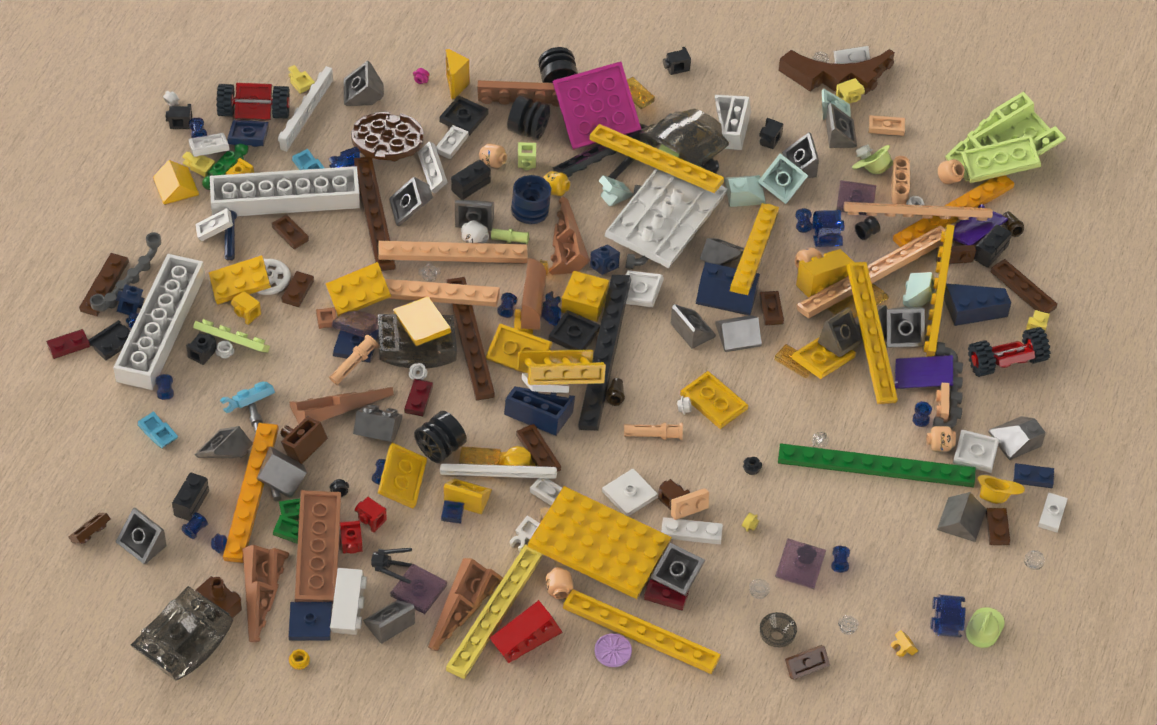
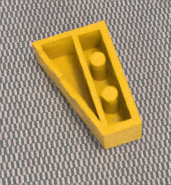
(822, 272)

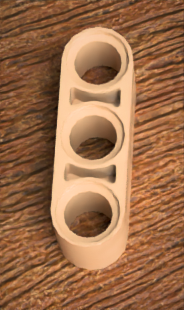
(900, 180)

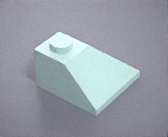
(783, 178)
(744, 191)

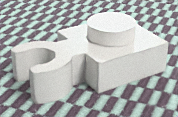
(524, 532)

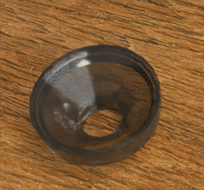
(778, 623)

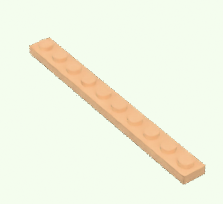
(877, 270)

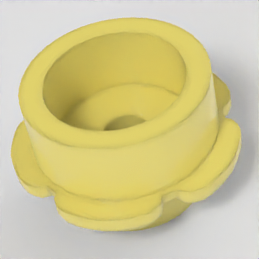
(750, 522)

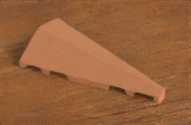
(569, 247)
(334, 405)
(261, 573)
(468, 590)

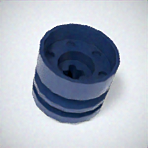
(531, 199)

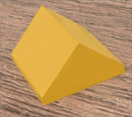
(457, 72)
(175, 183)
(472, 495)

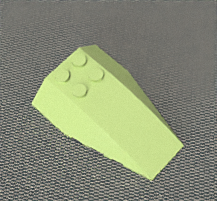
(1008, 122)

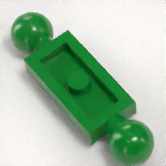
(227, 161)

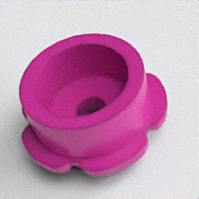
(421, 75)

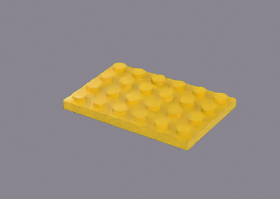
(599, 542)

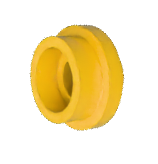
(296, 655)

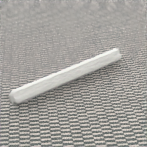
(498, 471)

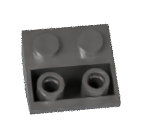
(377, 423)

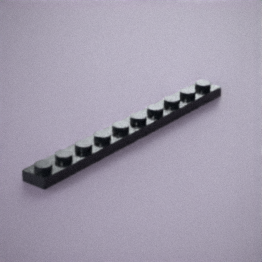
(605, 351)

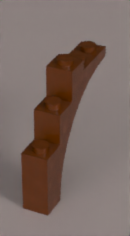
(813, 73)

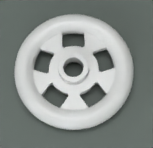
(281, 284)

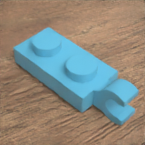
(248, 397)

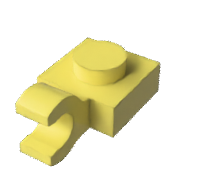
(301, 81)
(198, 164)

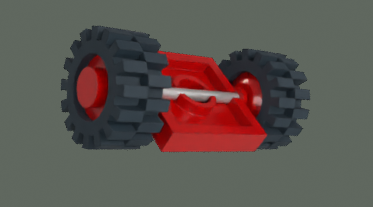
(253, 101)
(985, 357)

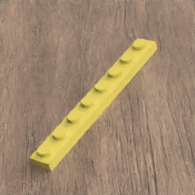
(494, 612)

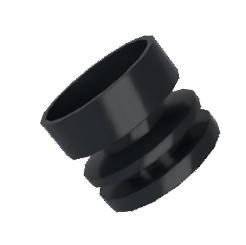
(556, 64)
(528, 117)
(440, 436)

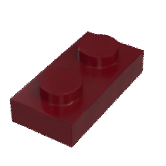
(68, 343)
(418, 397)
(664, 595)

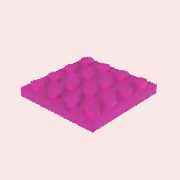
(596, 99)

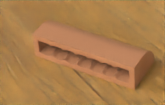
(533, 295)

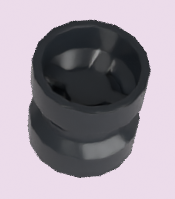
(868, 227)

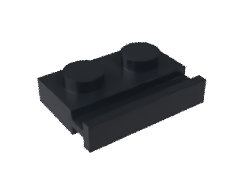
(110, 340)

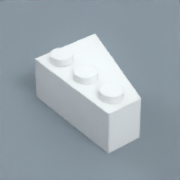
(734, 118)
(348, 601)

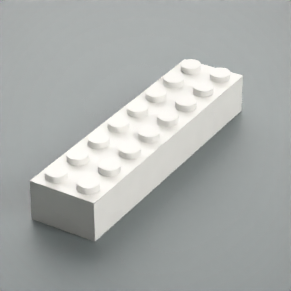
(285, 191)
(159, 322)

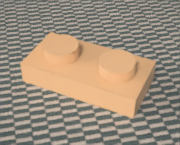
(886, 125)
(942, 397)
(690, 504)

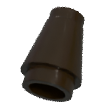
(1013, 224)
(615, 393)

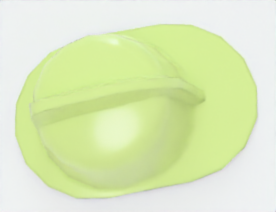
(877, 162)
(985, 627)

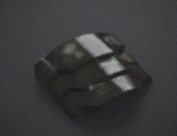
(689, 133)
(399, 349)
(184, 634)

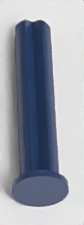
(230, 239)

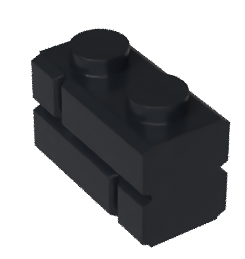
(470, 179)
(992, 245)
(190, 496)

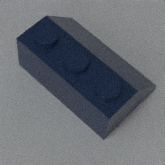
(716, 293)

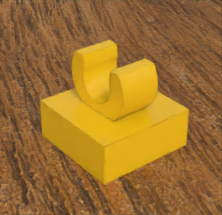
(905, 643)

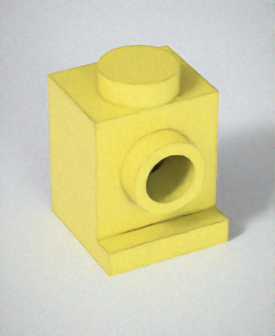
(850, 91)
(1039, 319)

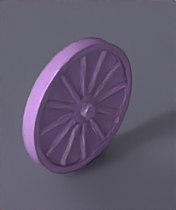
(613, 650)

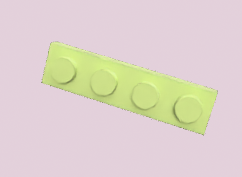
(239, 337)

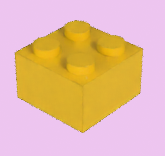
(585, 295)

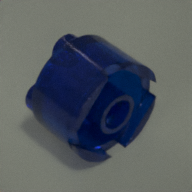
(828, 228)
(948, 616)

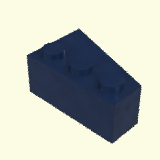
(976, 303)
(542, 410)

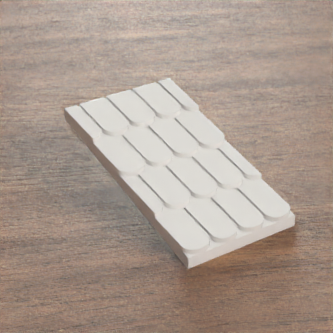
(663, 217)

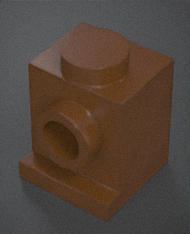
(670, 490)

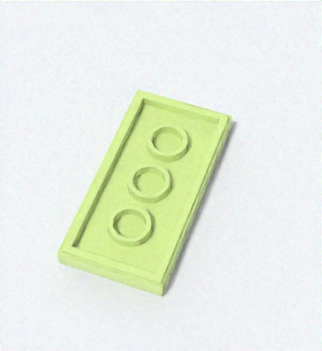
(1000, 159)

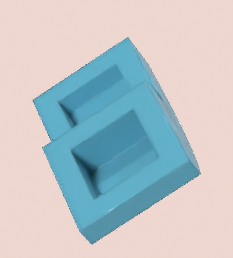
(305, 161)
(156, 430)

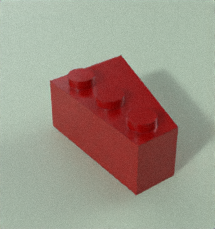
(526, 632)

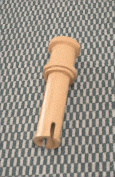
(359, 354)
(664, 430)

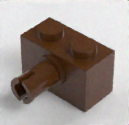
(303, 439)
(219, 594)

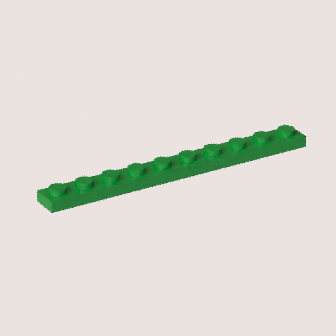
(876, 465)

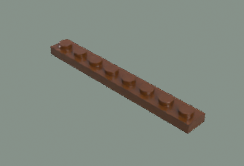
(373, 208)
(472, 347)

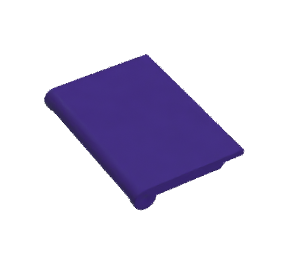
(972, 230)
(923, 372)

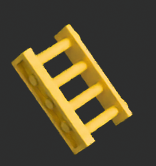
(561, 367)

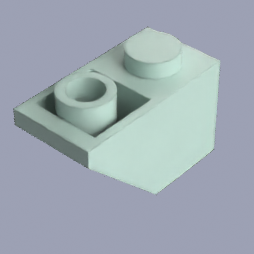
(918, 289)

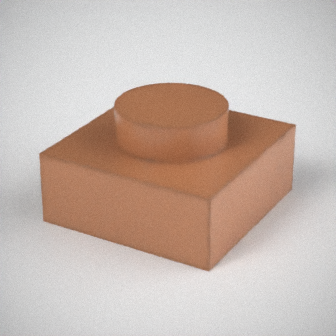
(325, 317)

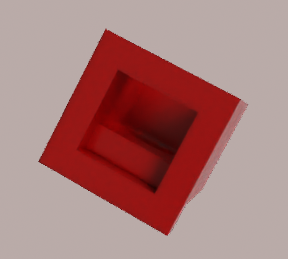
(371, 513)
(351, 537)

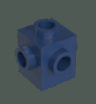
(604, 259)
(129, 299)

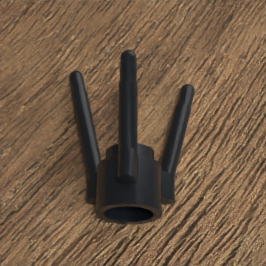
(381, 561)

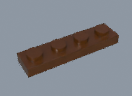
(105, 281)
(1023, 287)

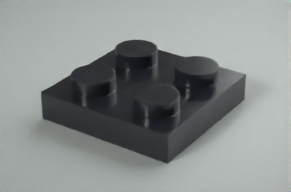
(464, 114)
(574, 331)

